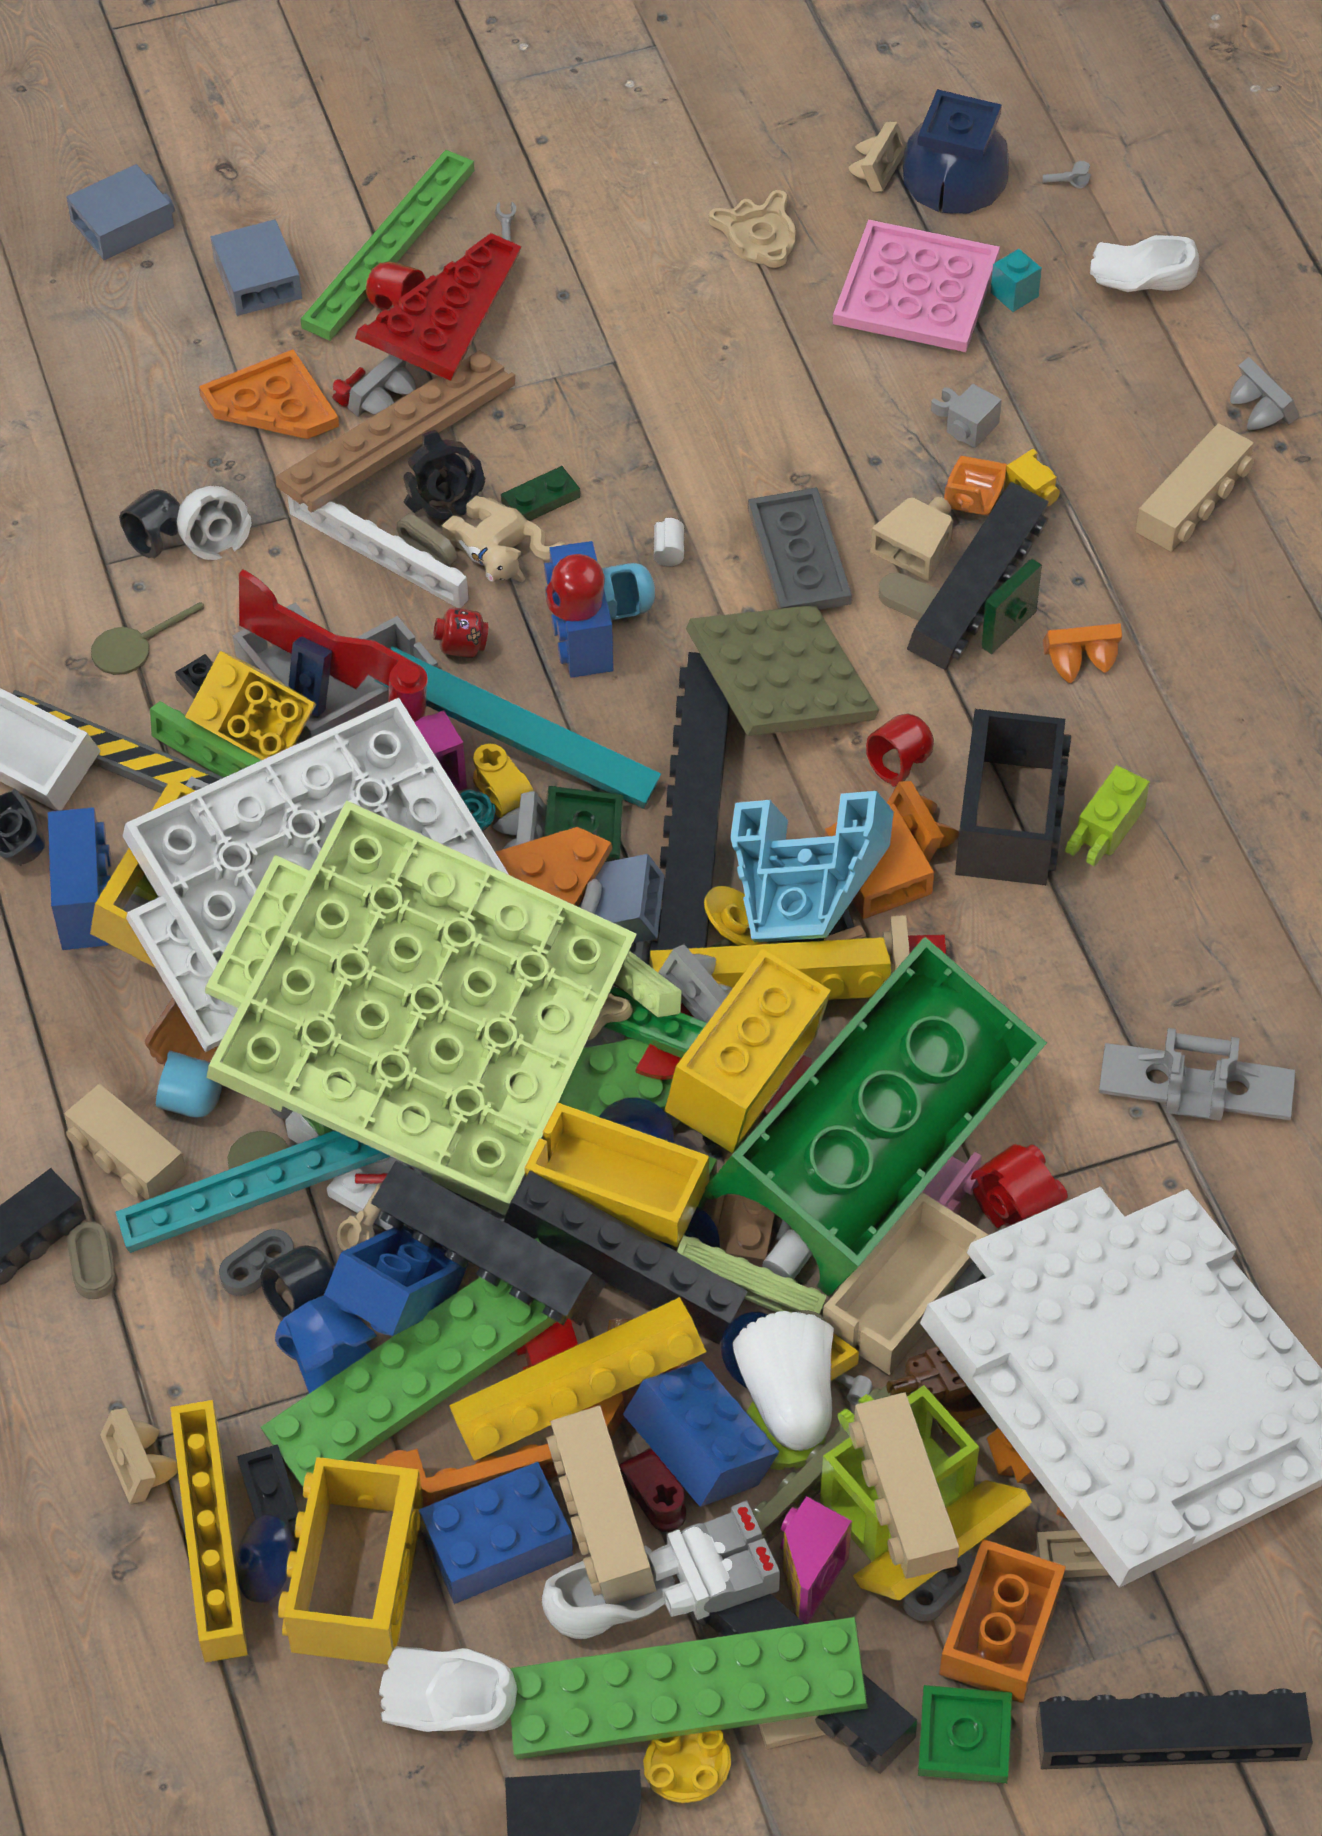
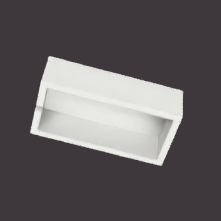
(41, 752)

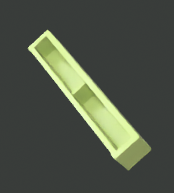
(649, 987)
(761, 1283)

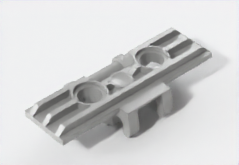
(1196, 1090)

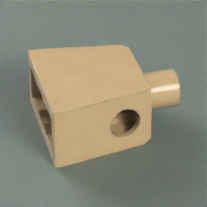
(914, 535)

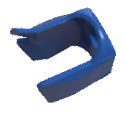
(323, 1340)

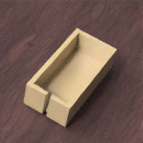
(891, 1288)
(604, 1511)

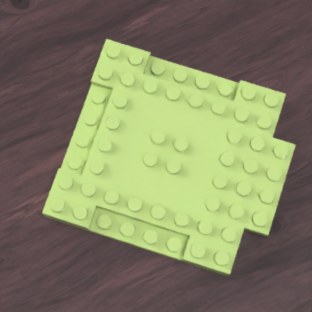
(413, 1001)

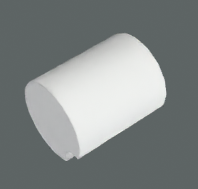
(669, 542)
(788, 1255)

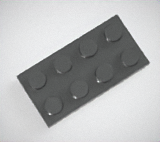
(799, 550)

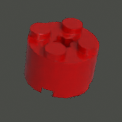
(1016, 1186)

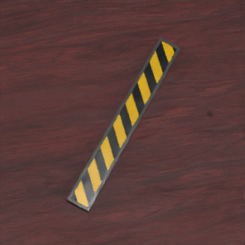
(127, 756)

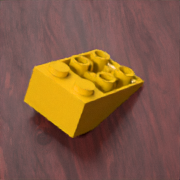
(249, 707)

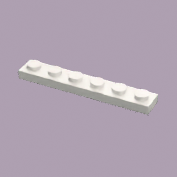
(386, 550)

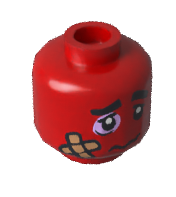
(461, 632)

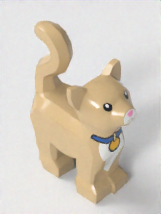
(494, 538)

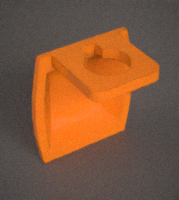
(975, 485)

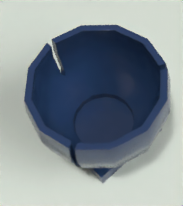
(958, 148)

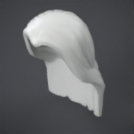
(1154, 263)
(581, 1615)
(446, 1690)

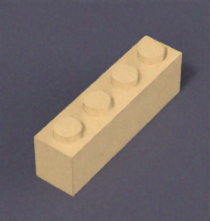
(1195, 487)
(905, 1486)

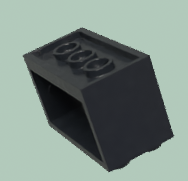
(1019, 742)

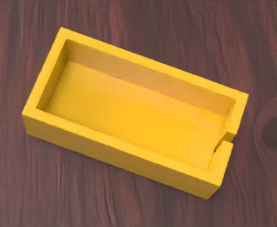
(622, 1172)

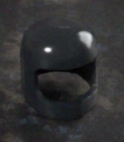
(147, 517)
(305, 1274)

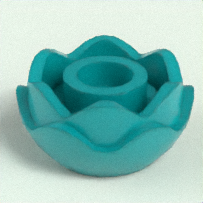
(481, 807)

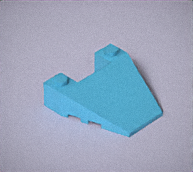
(807, 883)

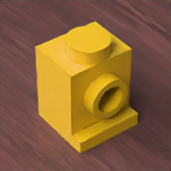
(1033, 476)

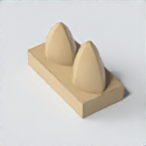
(882, 156)
(126, 1447)

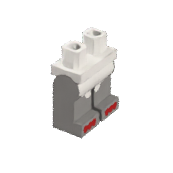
(716, 1564)

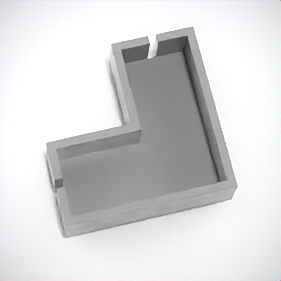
(342, 700)

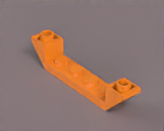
(454, 1481)

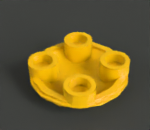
(687, 1766)

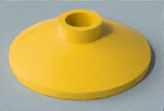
(728, 914)

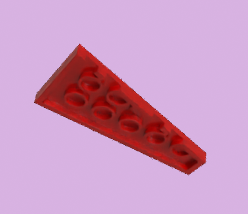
(444, 312)

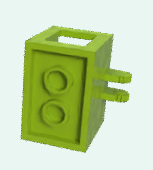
(848, 1494)

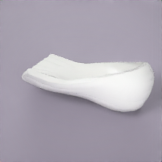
(789, 1375)

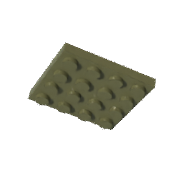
(782, 670)

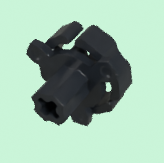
(442, 476)

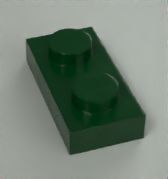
(542, 494)

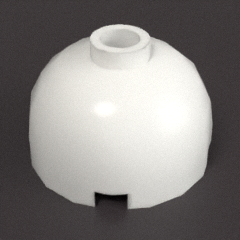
(213, 521)

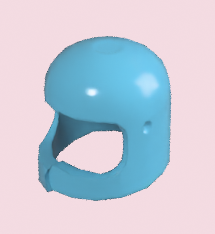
(628, 590)
(185, 1086)

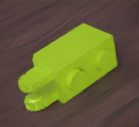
(1110, 814)

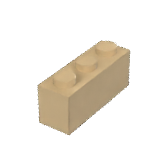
(124, 1144)

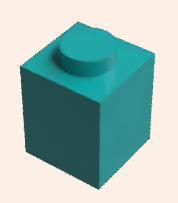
(1016, 280)

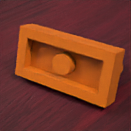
(1067, 646)
(917, 814)

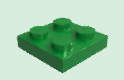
(965, 1734)

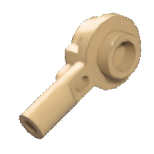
(358, 1227)

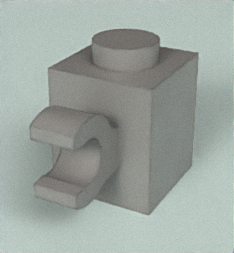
(969, 415)

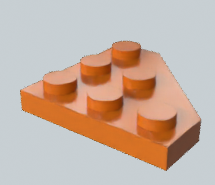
(272, 397)
(558, 862)

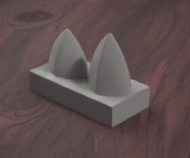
(371, 391)
(1274, 403)
(525, 821)
(693, 977)

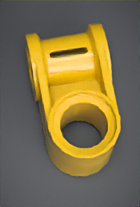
(499, 778)

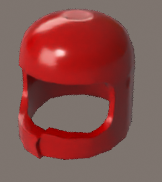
(390, 282)
(579, 586)
(909, 737)

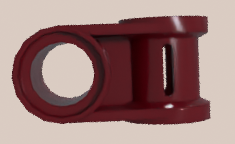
(655, 1490)

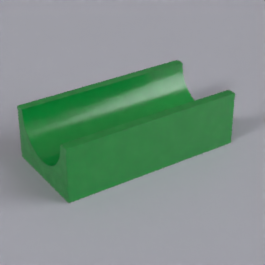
(881, 1110)

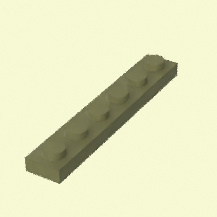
(797, 1486)

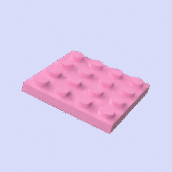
(916, 285)

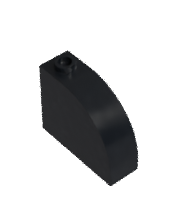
(574, 1804)

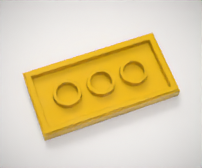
(972, 1520)

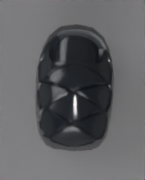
(19, 829)

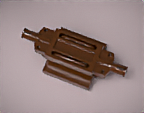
(944, 1383)

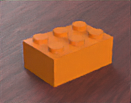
(1002, 1620)

